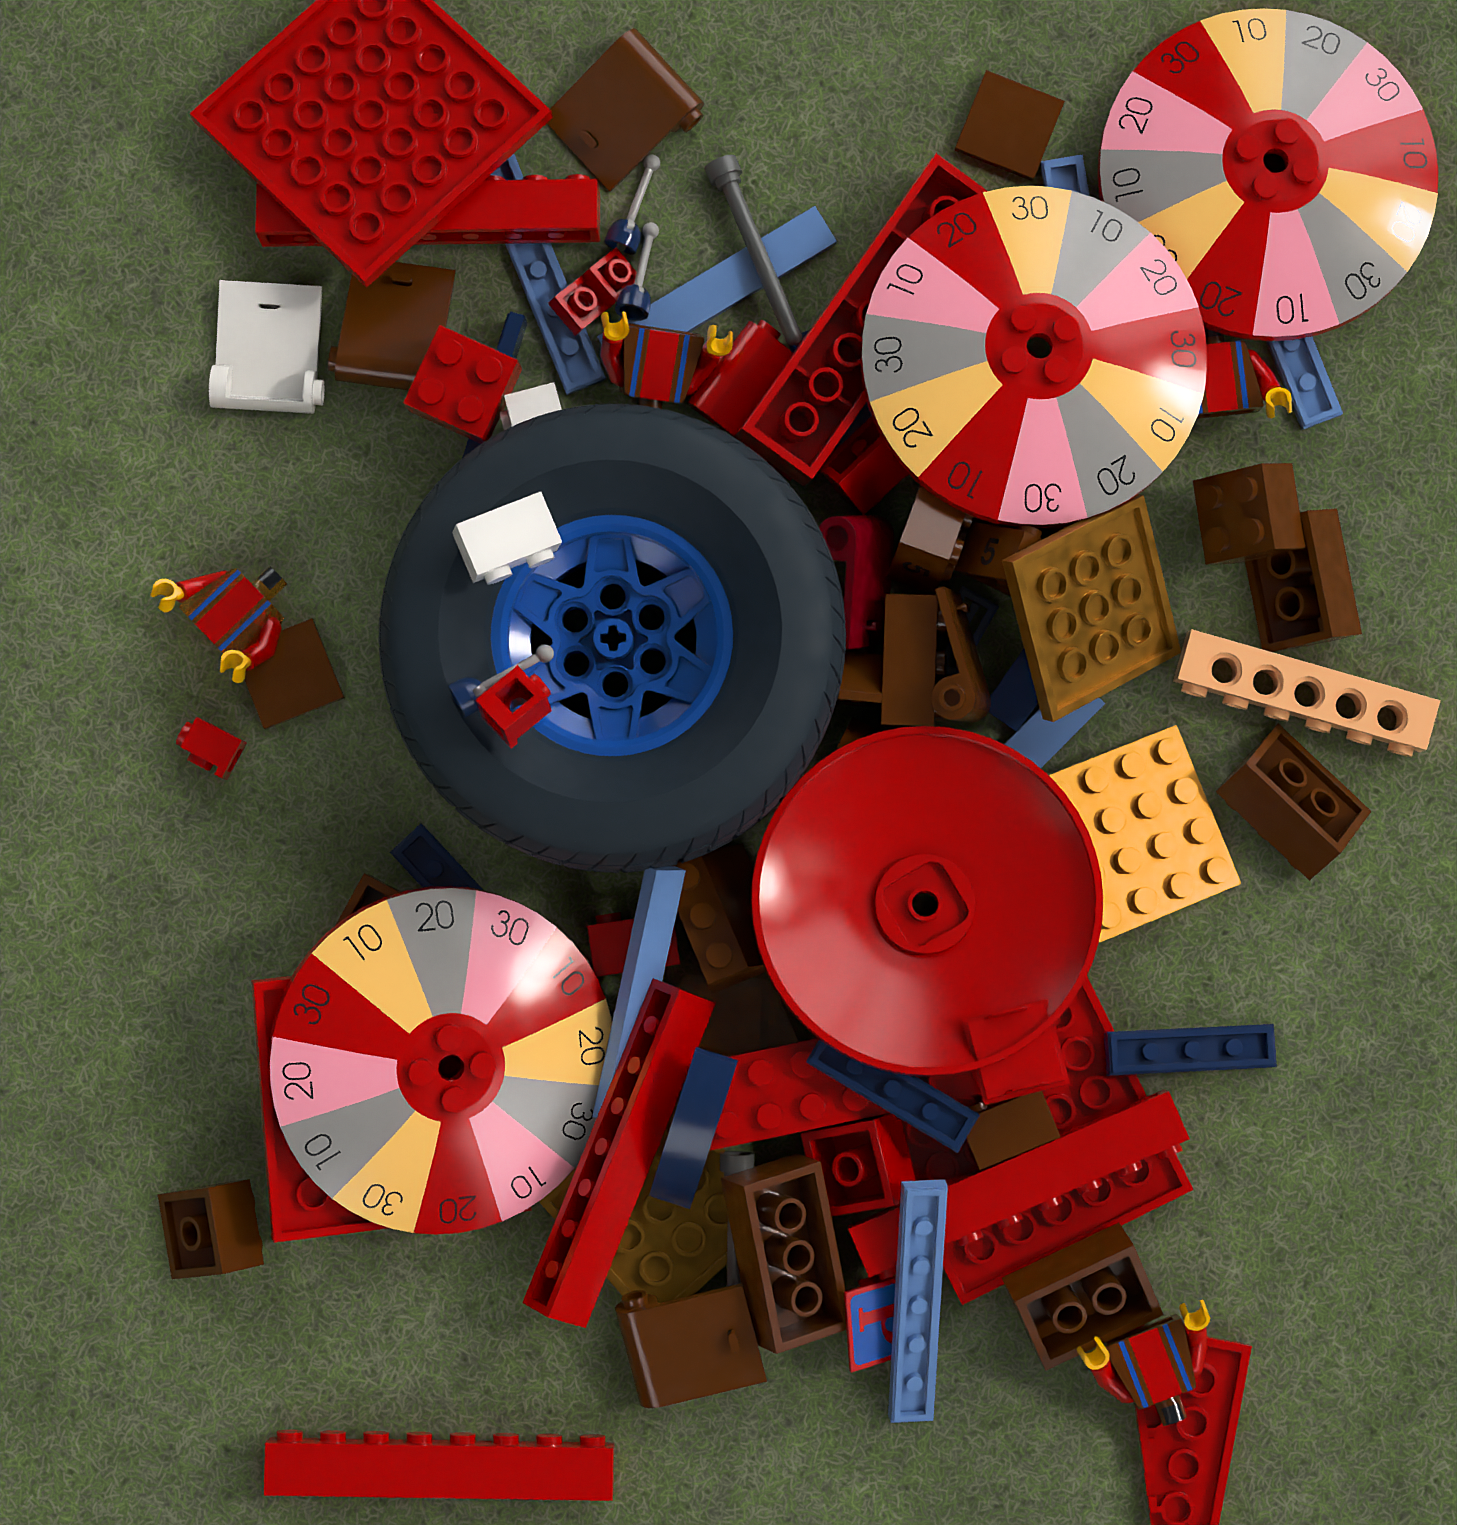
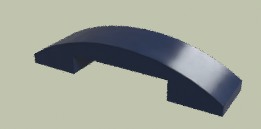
(693, 1127)

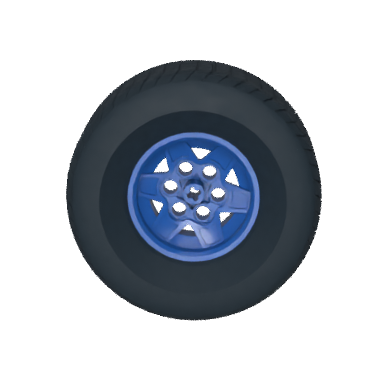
(732, 557)

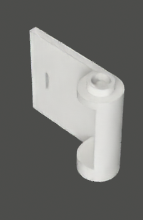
(267, 354)

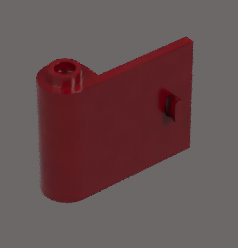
(868, 549)

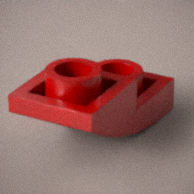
(593, 291)

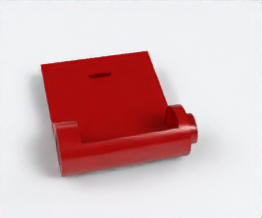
(742, 379)

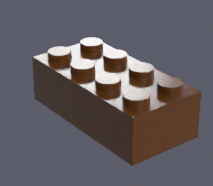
(786, 1251)

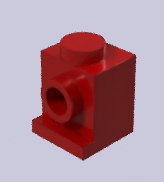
(506, 694)
(210, 746)

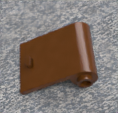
(627, 105)
(391, 325)
(965, 694)
(684, 1345)

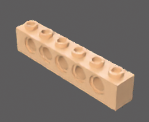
(1413, 711)

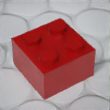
(462, 385)
(861, 1162)

